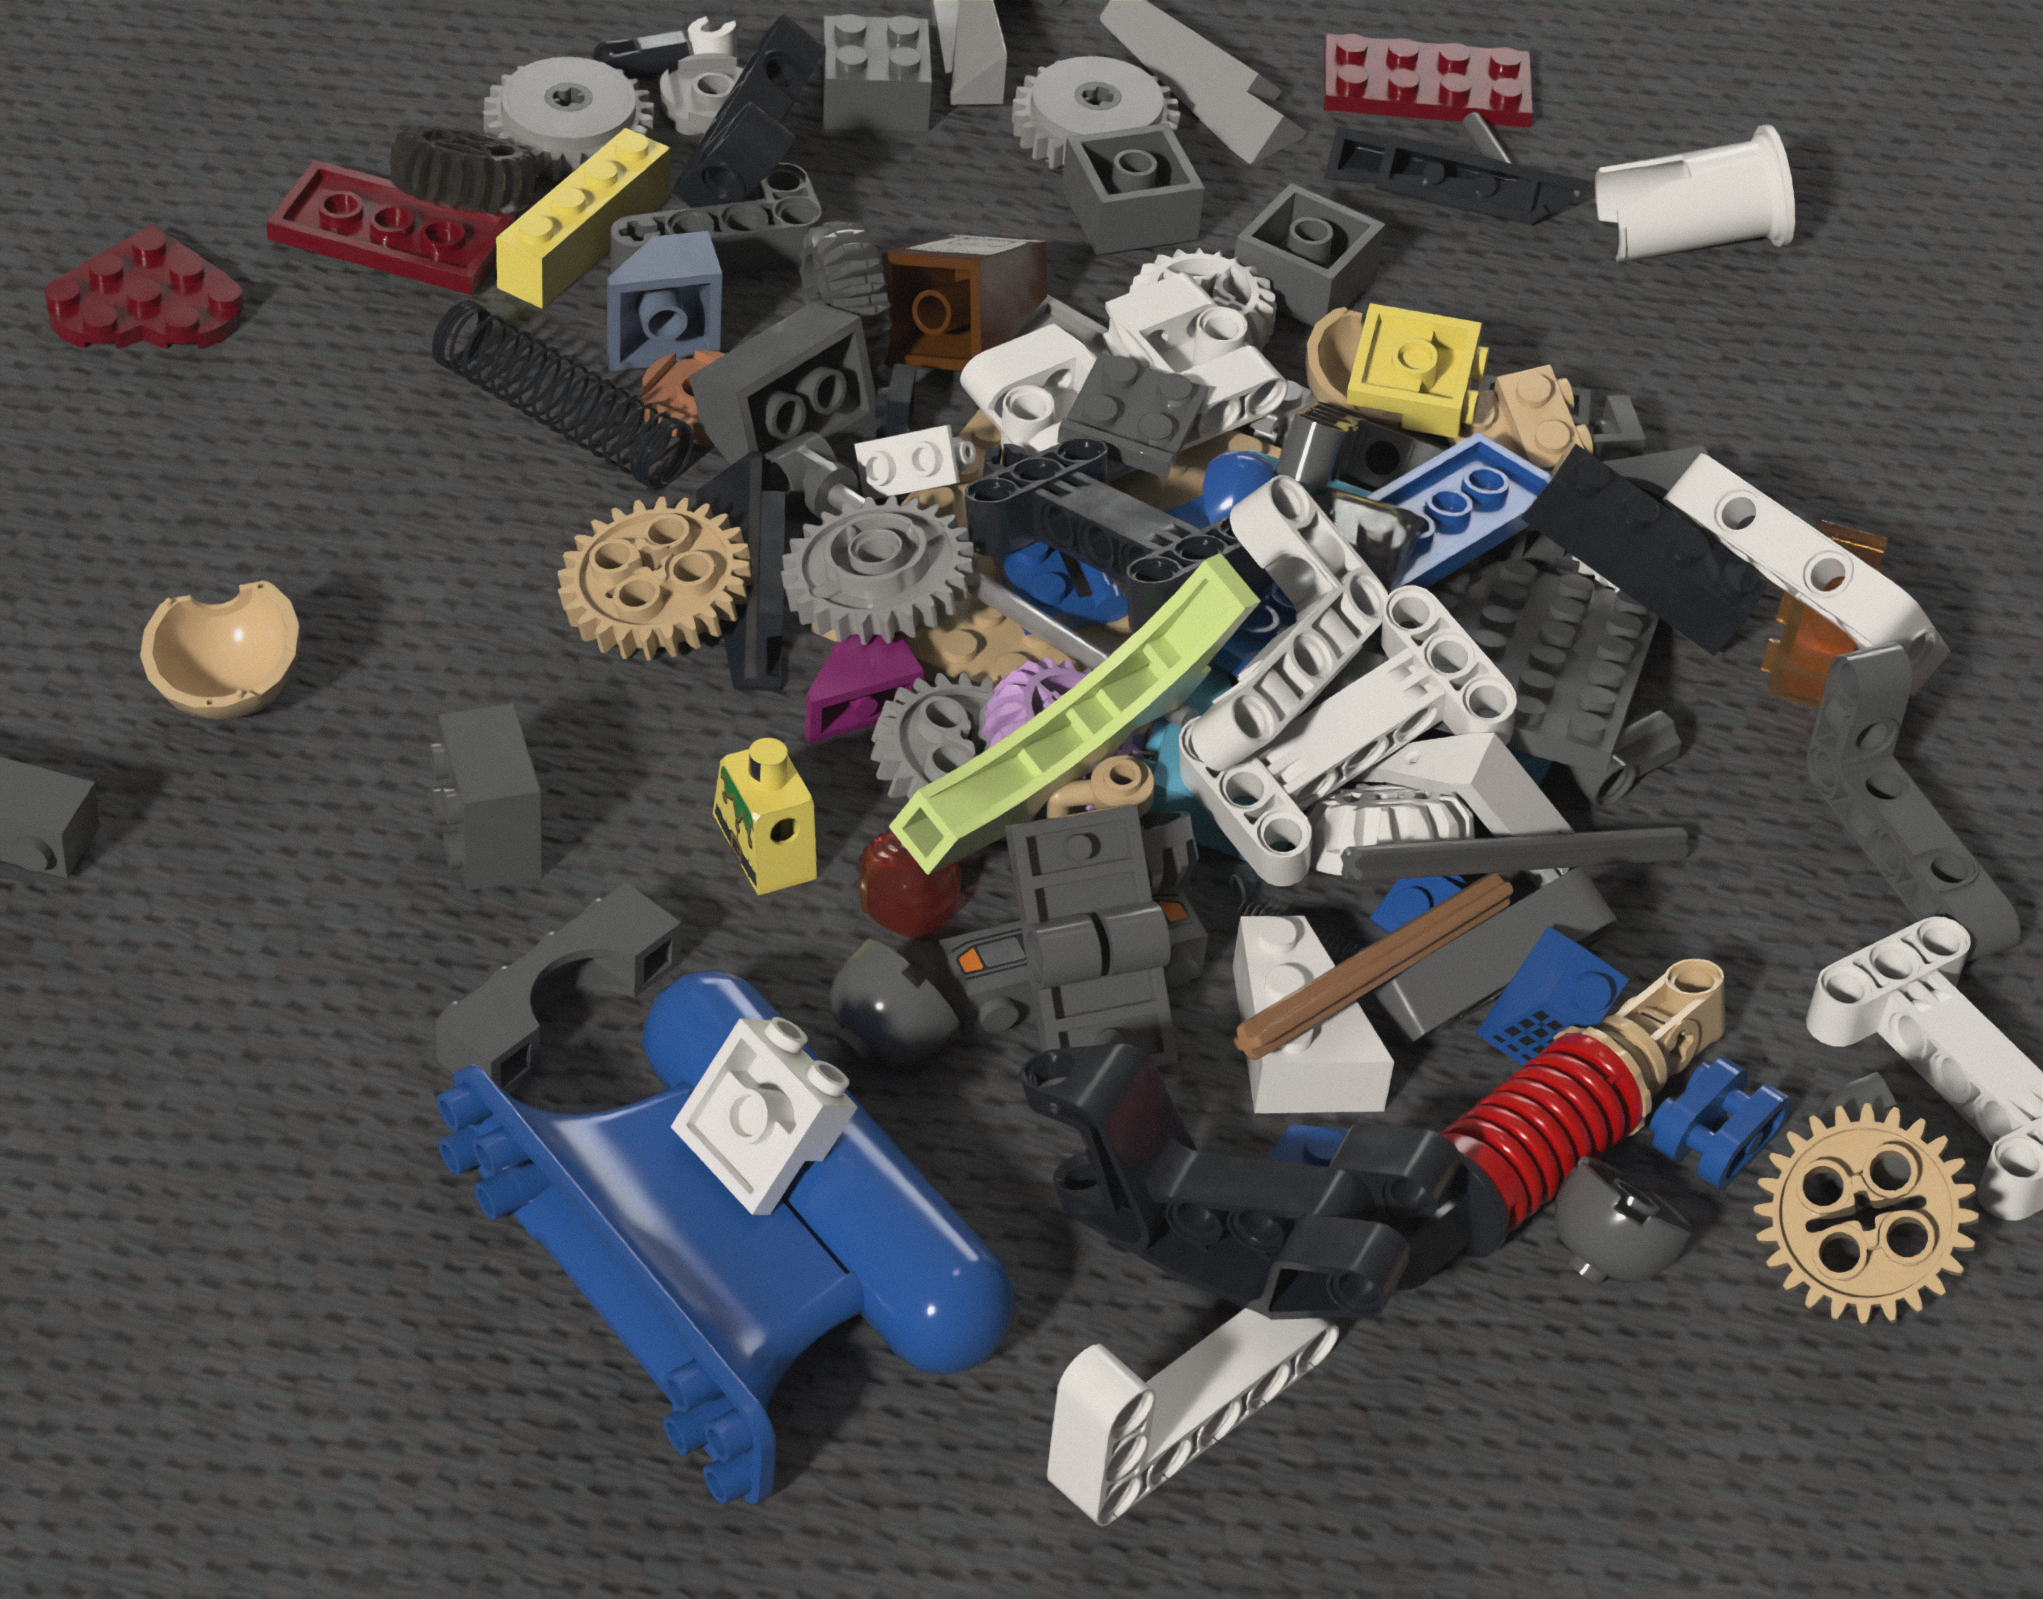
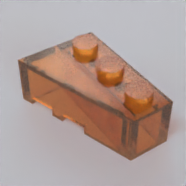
(1811, 642)

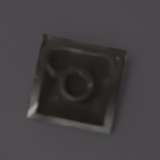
(1376, 530)

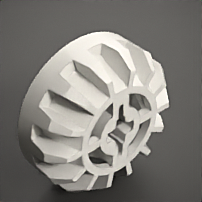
(1383, 817)

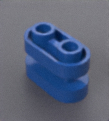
(1708, 1098)

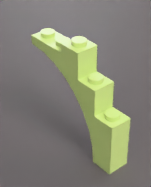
(1082, 727)

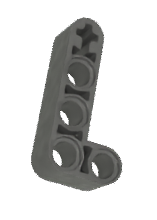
(745, 234)
(1488, 956)

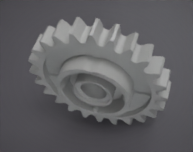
(878, 570)

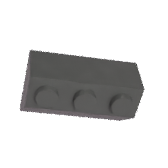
(788, 382)

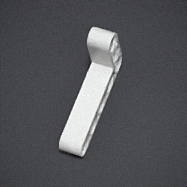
(1123, 1434)

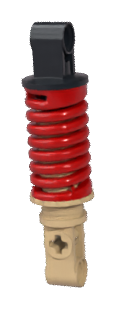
(1563, 1105)

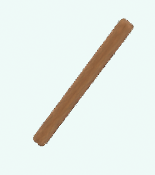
(1372, 966)

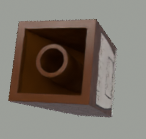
(960, 297)

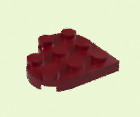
(145, 292)

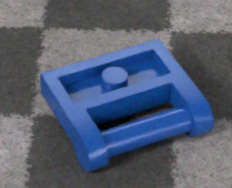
(1042, 580)

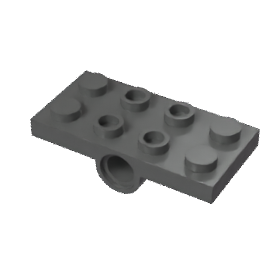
(1092, 932)

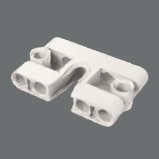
(1164, 327)

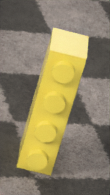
(574, 221)

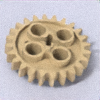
(655, 578)
(1880, 1274)

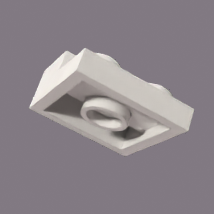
(764, 1111)

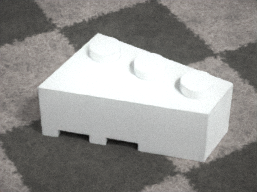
(1328, 1066)

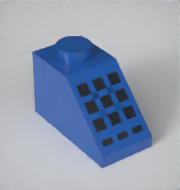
(1551, 990)

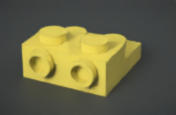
(1419, 368)

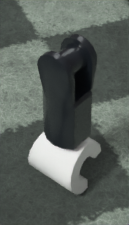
(657, 53)

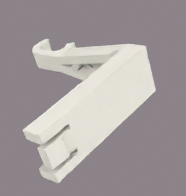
(1485, 777)

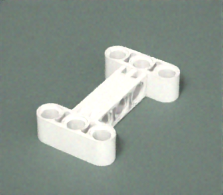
(1352, 733)
(1911, 999)

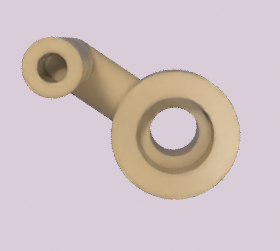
(1103, 791)

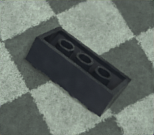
(1645, 549)

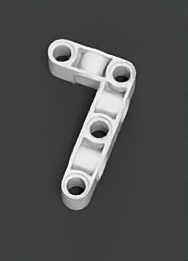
(1803, 562)
(1336, 608)

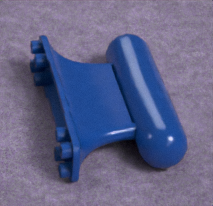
(695, 1280)

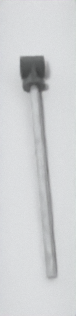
(810, 473)

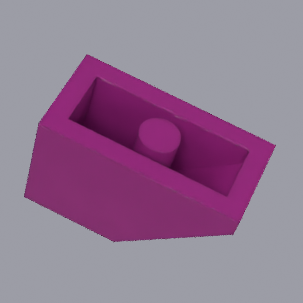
(857, 684)

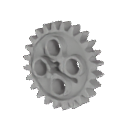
(927, 733)

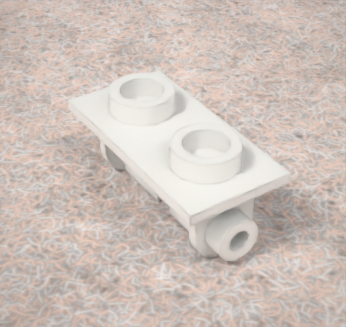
(912, 462)

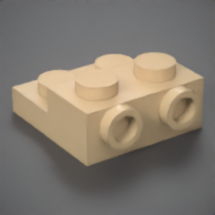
(1529, 417)

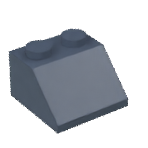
(664, 302)

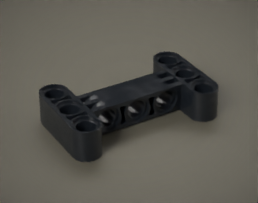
(1069, 505)

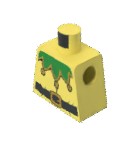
(765, 796)

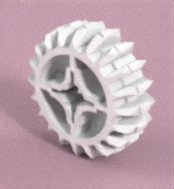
(1225, 283)

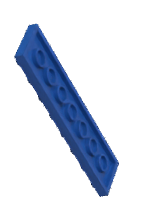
(1469, 505)

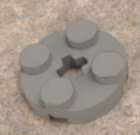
(686, 89)

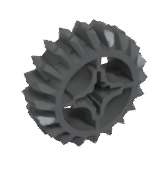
(845, 273)

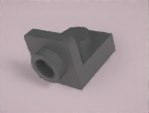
(1618, 432)

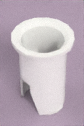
(1700, 198)

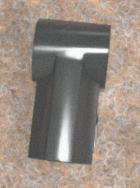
(1642, 747)

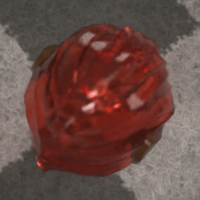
(901, 893)

